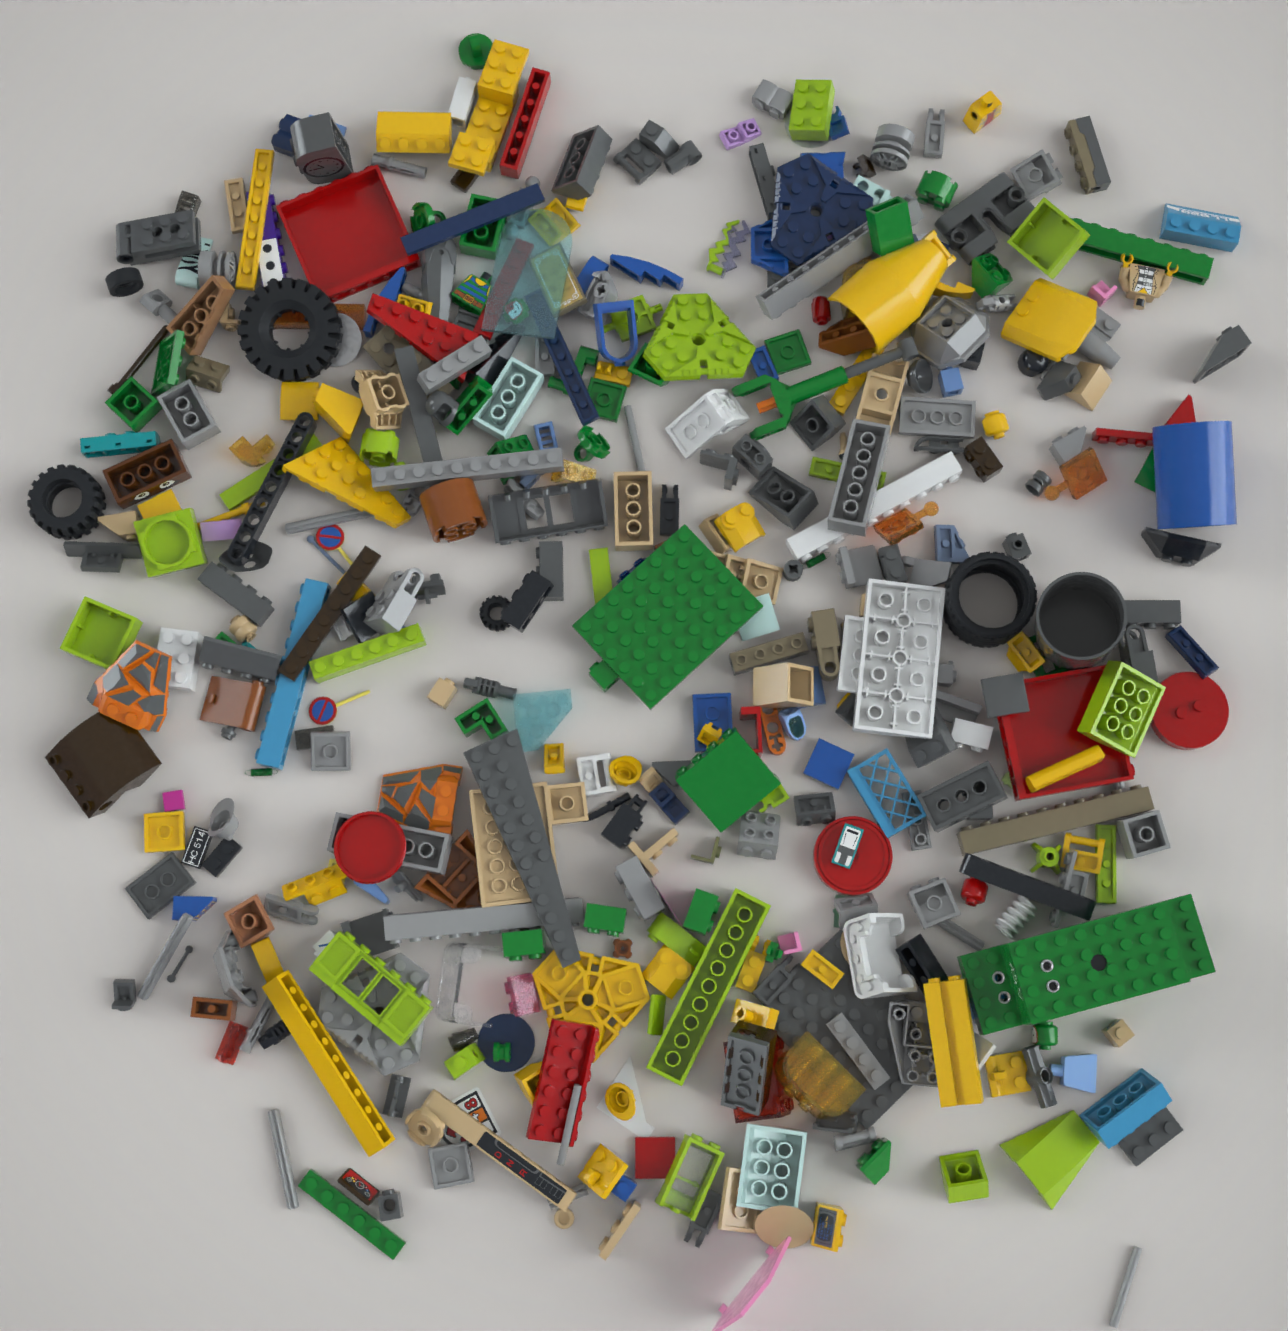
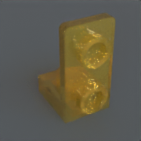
(573, 472)

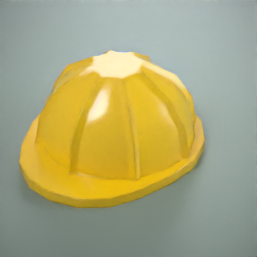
(625, 770)
(620, 1101)

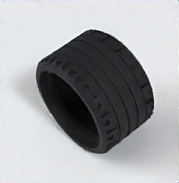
(1014, 574)

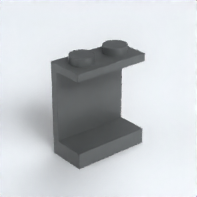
(370, 932)

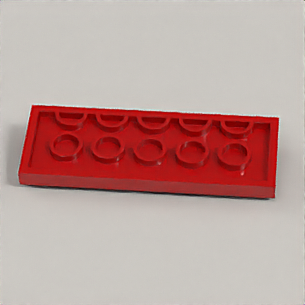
(564, 1063)

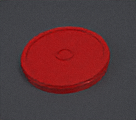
(370, 847)

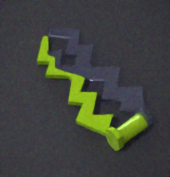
(731, 242)

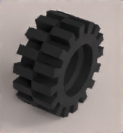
(485, 613)

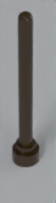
(141, 359)

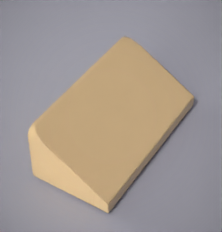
(714, 535)

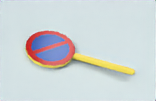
(332, 538)
(324, 710)

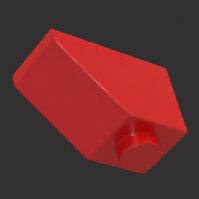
(1183, 413)

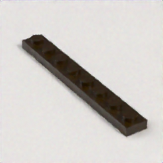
(329, 613)

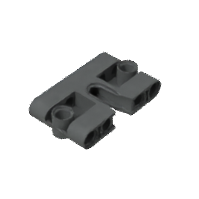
(990, 201)

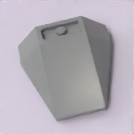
(230, 977)
(912, 1042)

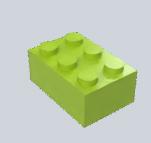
(811, 110)

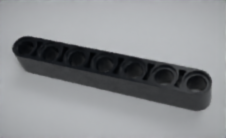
(1027, 886)

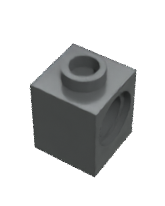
(386, 1214)

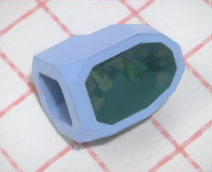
(792, 722)

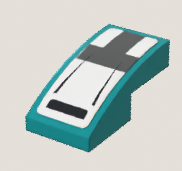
(847, 845)

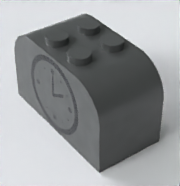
(320, 149)

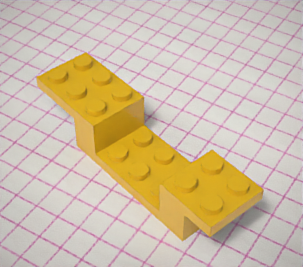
(498, 95)

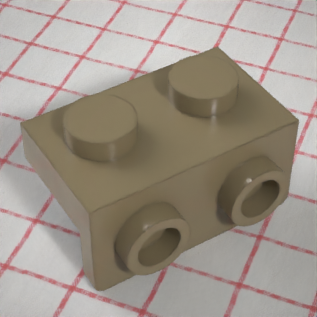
(207, 373)

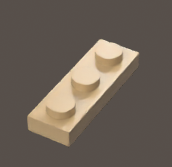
(236, 203)

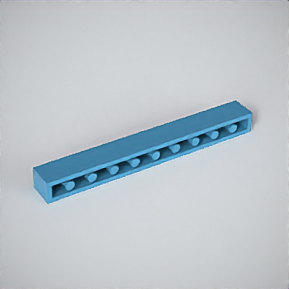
(288, 694)

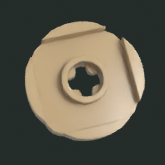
(433, 1125)

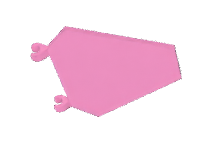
(753, 1288)

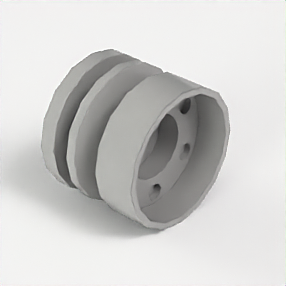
(892, 147)
(223, 265)

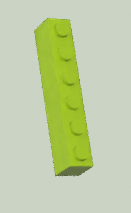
(367, 653)

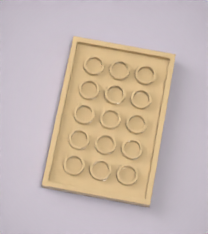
(497, 873)

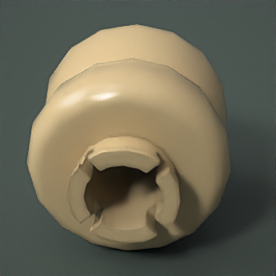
(243, 628)

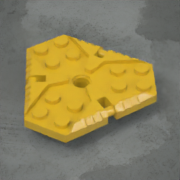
(616, 990)

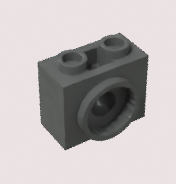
(753, 456)

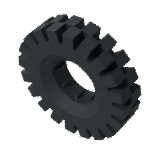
(258, 328)

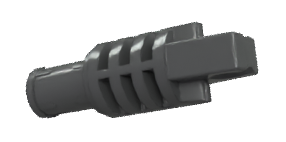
(489, 688)

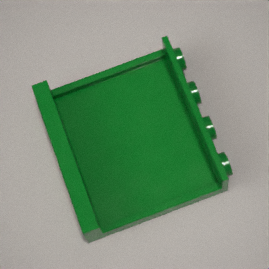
(727, 779)

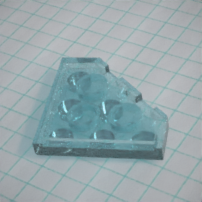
(539, 715)

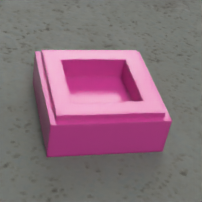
(173, 801)

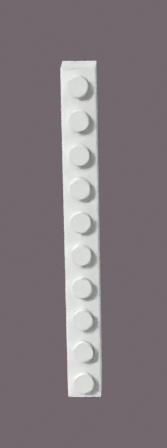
(886, 501)

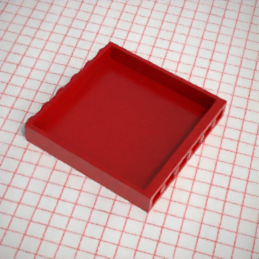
(348, 234)
(1051, 735)

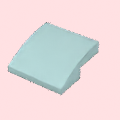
(762, 622)

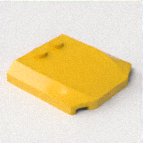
(1050, 320)

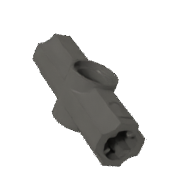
(1039, 1076)

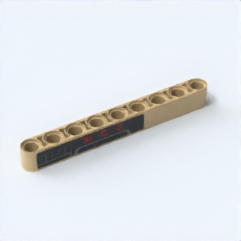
(500, 1150)

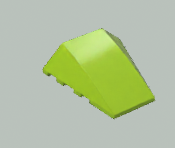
(1052, 1154)

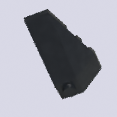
(500, 354)

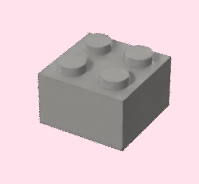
(1142, 834)

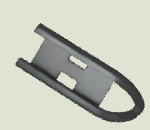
(935, 446)

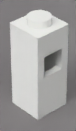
(463, 101)

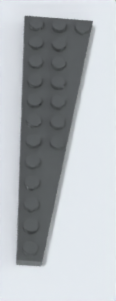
(510, 796)

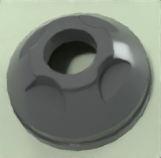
(920, 376)

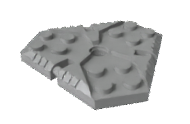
(347, 1023)

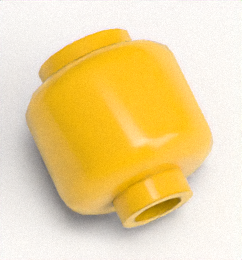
(995, 424)

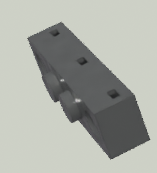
(764, 177)

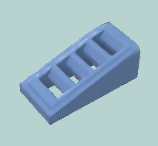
(542, 426)
(375, 891)

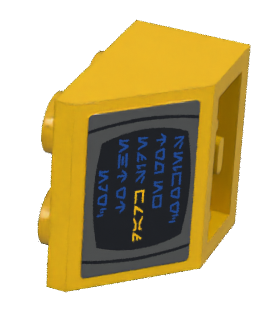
(827, 1226)

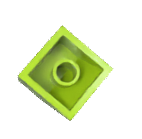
(964, 1176)

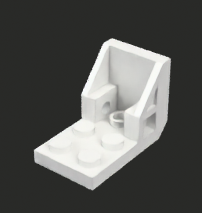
(708, 417)

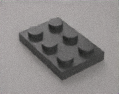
(1150, 1136)

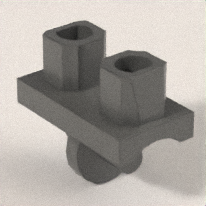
(431, 588)

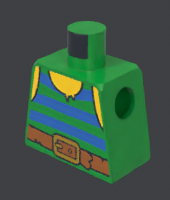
(472, 293)

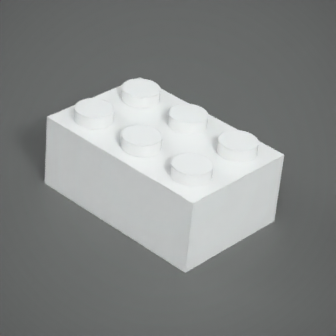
(185, 652)

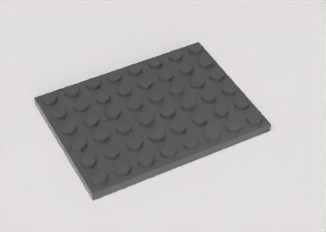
(810, 1004)

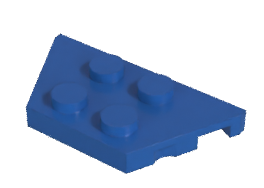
(763, 254)

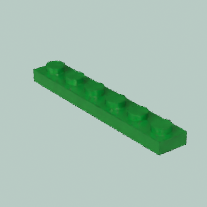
(352, 1214)

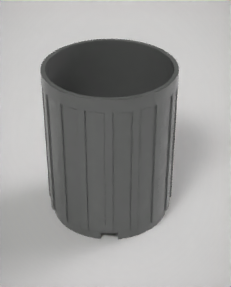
(1079, 620)

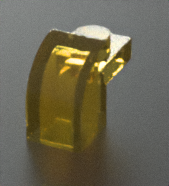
(252, 455)

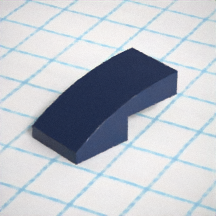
(669, 803)

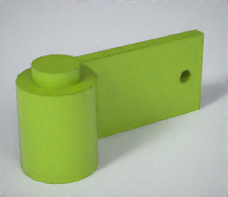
(676, 938)

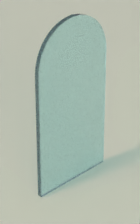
(529, 275)

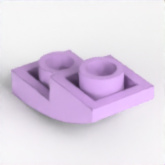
(741, 134)
(220, 530)

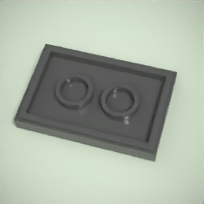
(159, 884)

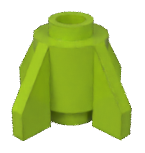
(1041, 858)

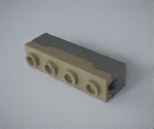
(1087, 155)
(768, 653)

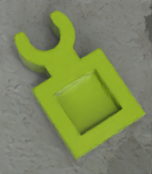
(774, 798)

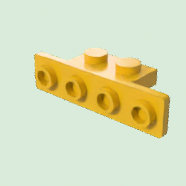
(317, 886)

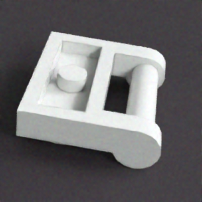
(589, 774)

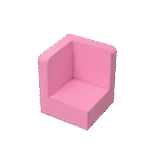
(1101, 292)
(789, 943)

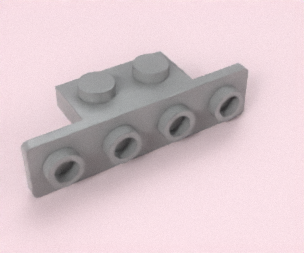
(1070, 880)

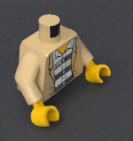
(1143, 282)

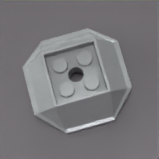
(949, 331)

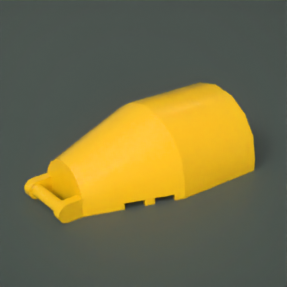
(895, 288)

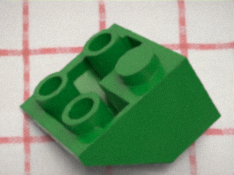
(989, 275)
(877, 1161)

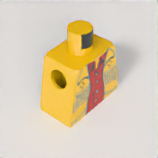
(985, 109)

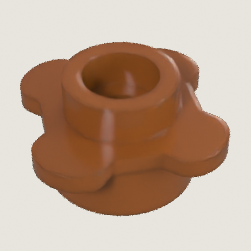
(622, 943)

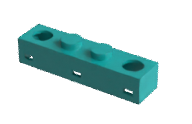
(112, 443)

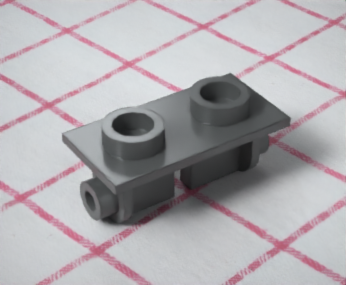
(396, 1096)

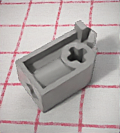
(600, 291)

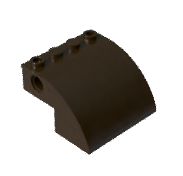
(102, 762)

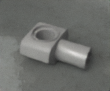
(159, 305)

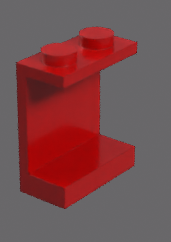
(754, 713)

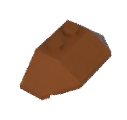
(846, 337)

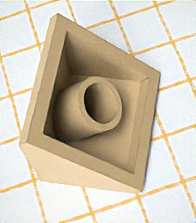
(1091, 385)

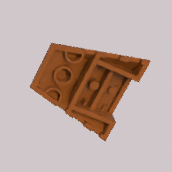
(460, 884)

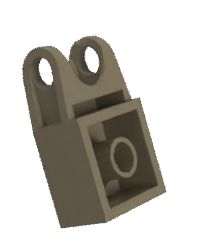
(825, 641)

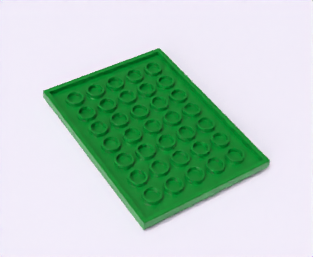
(667, 616)

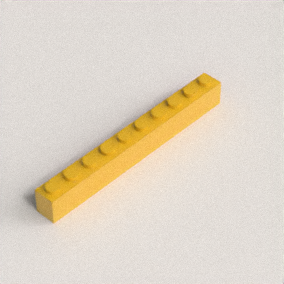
(328, 1063)

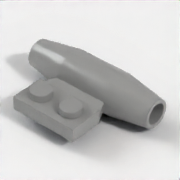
(1095, 343)

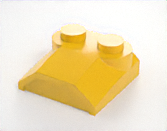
(739, 526)
(667, 971)

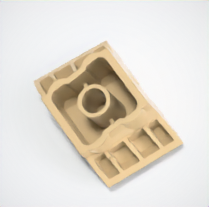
(382, 398)

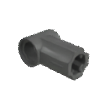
(687, 154)

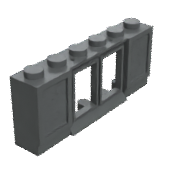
(510, 519)

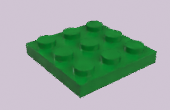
(167, 363)

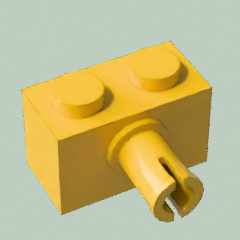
(754, 1014)

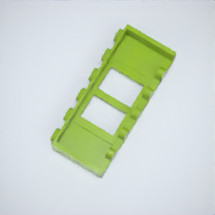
(403, 1012)

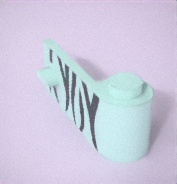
(188, 268)

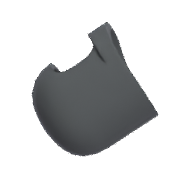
(438, 406)

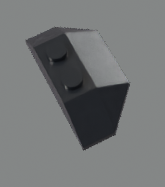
(1177, 547)

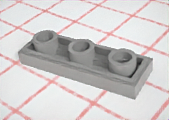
(917, 832)

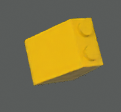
(338, 409)

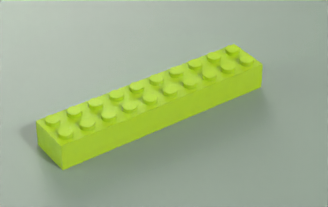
(708, 987)

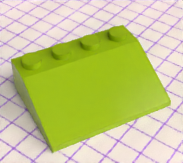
(1121, 708)

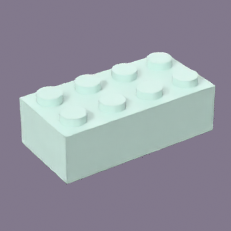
(510, 399)

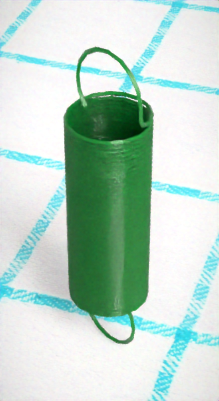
(812, 562)
(261, 772)

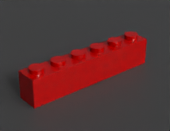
(525, 123)

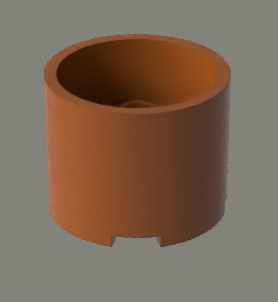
(453, 509)

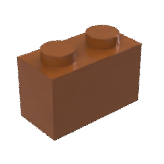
(214, 1008)

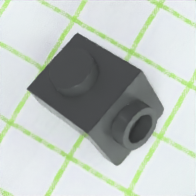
(124, 994)

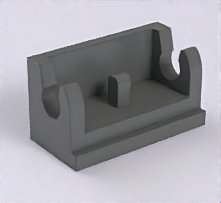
(843, 1123)

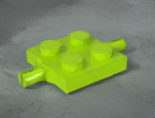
(643, 317)

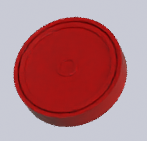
(1190, 711)
(870, 862)

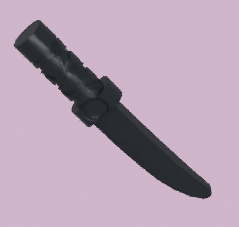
(609, 807)

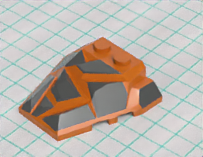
(135, 688)
(422, 797)

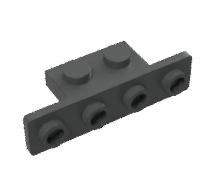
(101, 555)

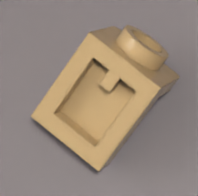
(227, 319)

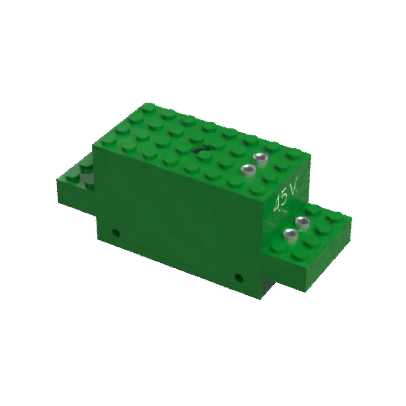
(1086, 965)

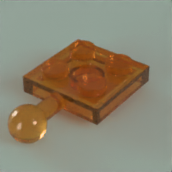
(1080, 475)
(904, 523)

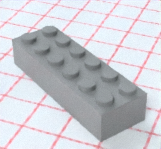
(859, 477)
(425, 849)

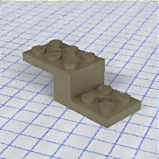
(388, 362)

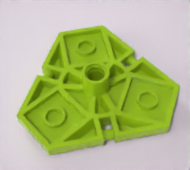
(693, 337)

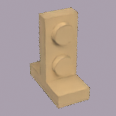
(654, 851)

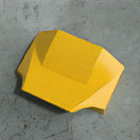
(1024, 653)

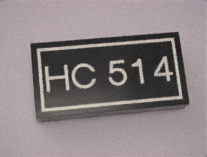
(196, 847)

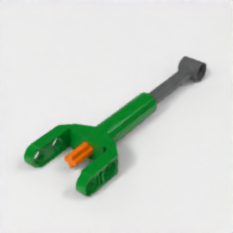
(787, 397)

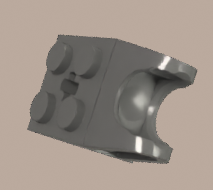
(1136, 653)

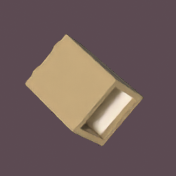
(783, 686)

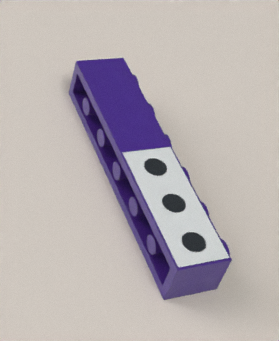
(271, 253)

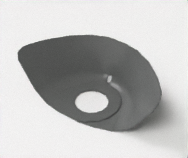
(261, 556)

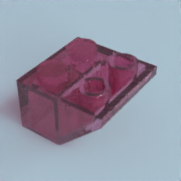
(522, 994)

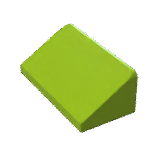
(656, 1014)

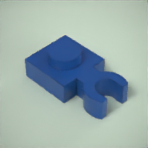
(838, 125)

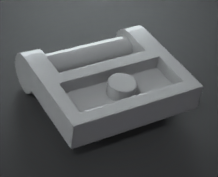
(855, 1139)

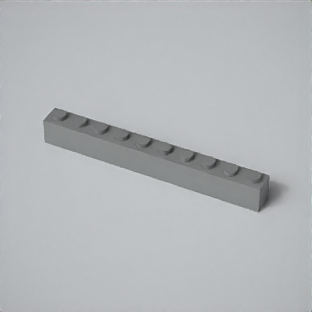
(823, 267)
(474, 467)
(470, 920)

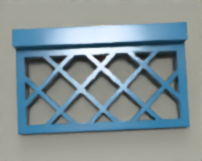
(870, 798)

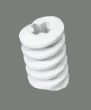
(1015, 916)

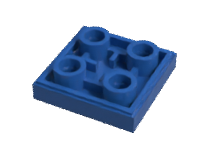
(828, 763)

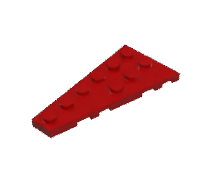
(425, 332)

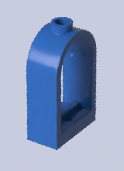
(609, 307)

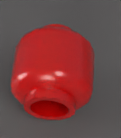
(974, 891)

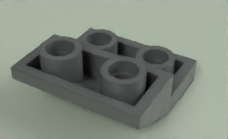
(1005, 695)

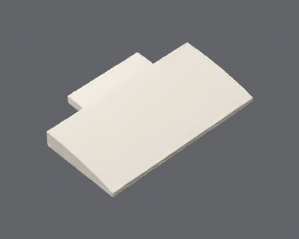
(893, 659)

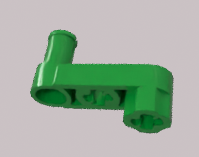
(585, 356)

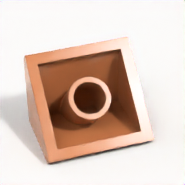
(249, 921)

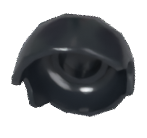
(1032, 363)

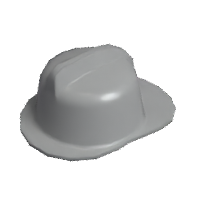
(223, 821)

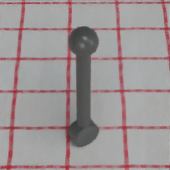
(171, 978)

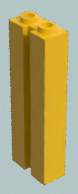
(953, 1042)

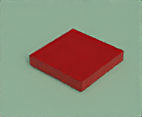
(653, 1157)

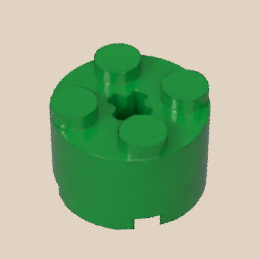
(936, 190)

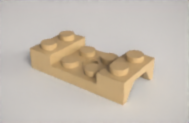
(888, 378)

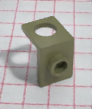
(715, 853)

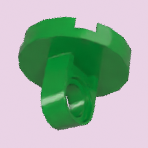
(475, 50)
(424, 216)
(593, 444)

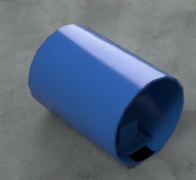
(1194, 474)

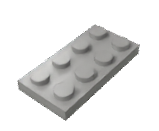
(937, 417)

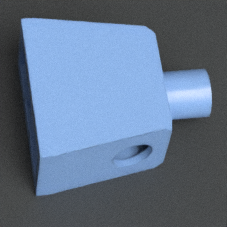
(1077, 1071)

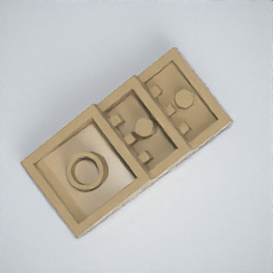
(754, 575)
(567, 803)

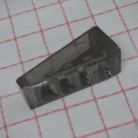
(182, 202)

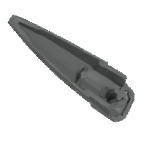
(438, 276)

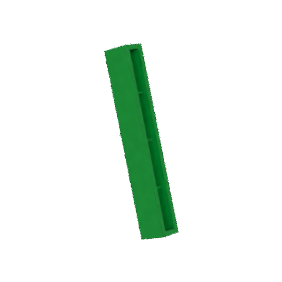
(1146, 252)

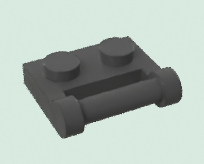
(641, 157)

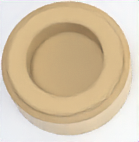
(564, 1219)

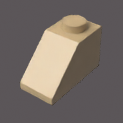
(121, 524)

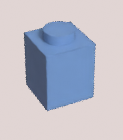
(950, 382)

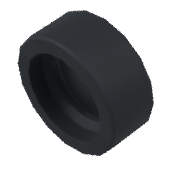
(124, 281)

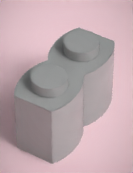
(772, 99)

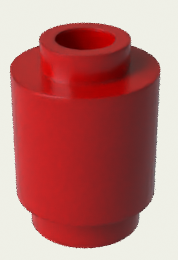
(821, 310)

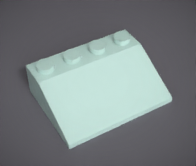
(771, 1167)

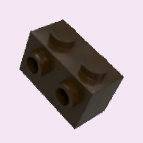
(982, 459)

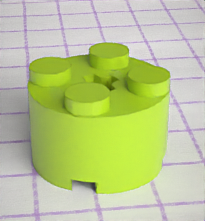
(379, 447)

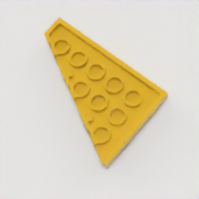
(342, 473)

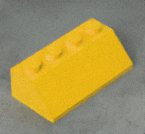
(414, 132)

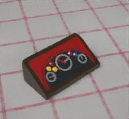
(358, 1186)

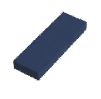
(1191, 652)

